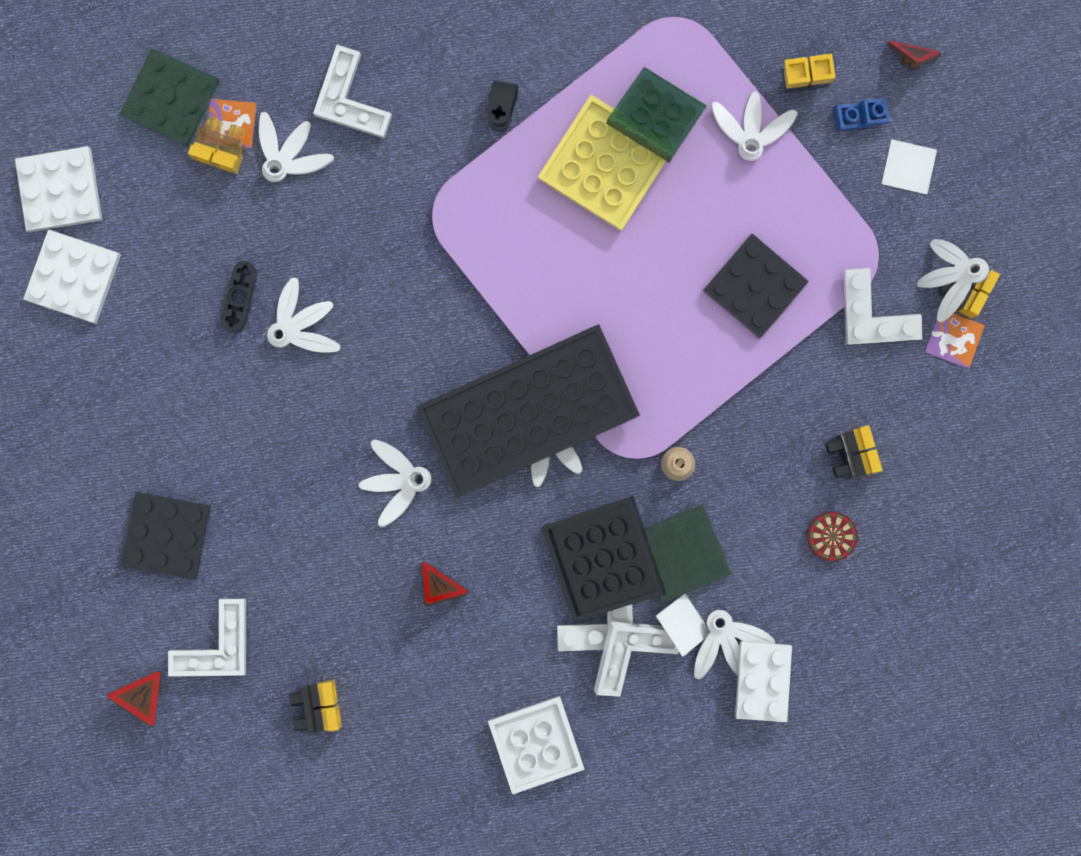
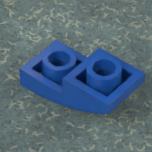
(861, 115)

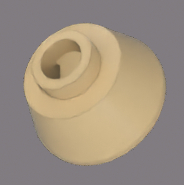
(672, 469)

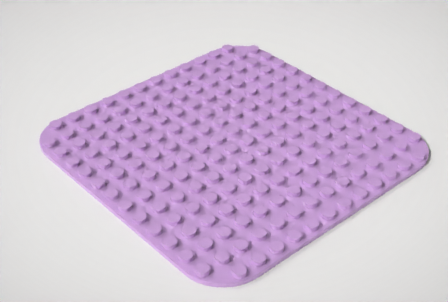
(563, 270)

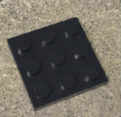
(755, 286)
(165, 535)

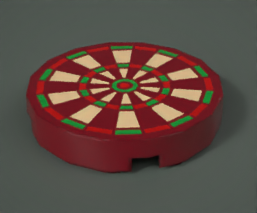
(832, 536)

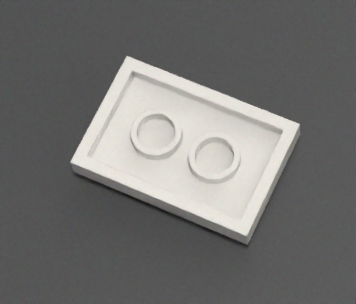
(763, 681)

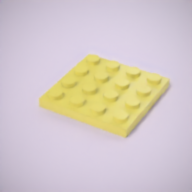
(601, 166)

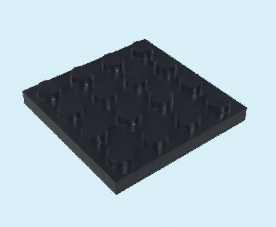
(603, 559)

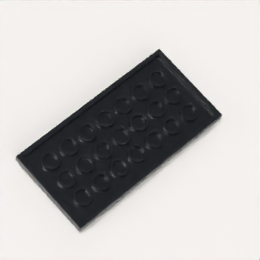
(528, 411)

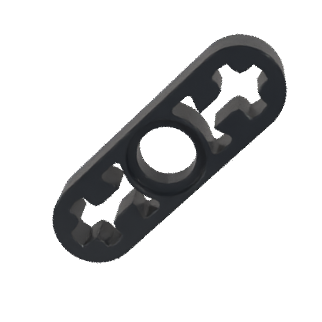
(249, 280)

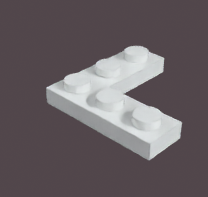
(333, 100)
(859, 323)
(590, 635)
(619, 643)
(225, 661)

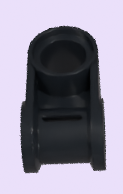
(502, 101)

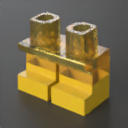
(219, 149)

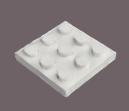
(58, 189)
(72, 276)
(536, 745)

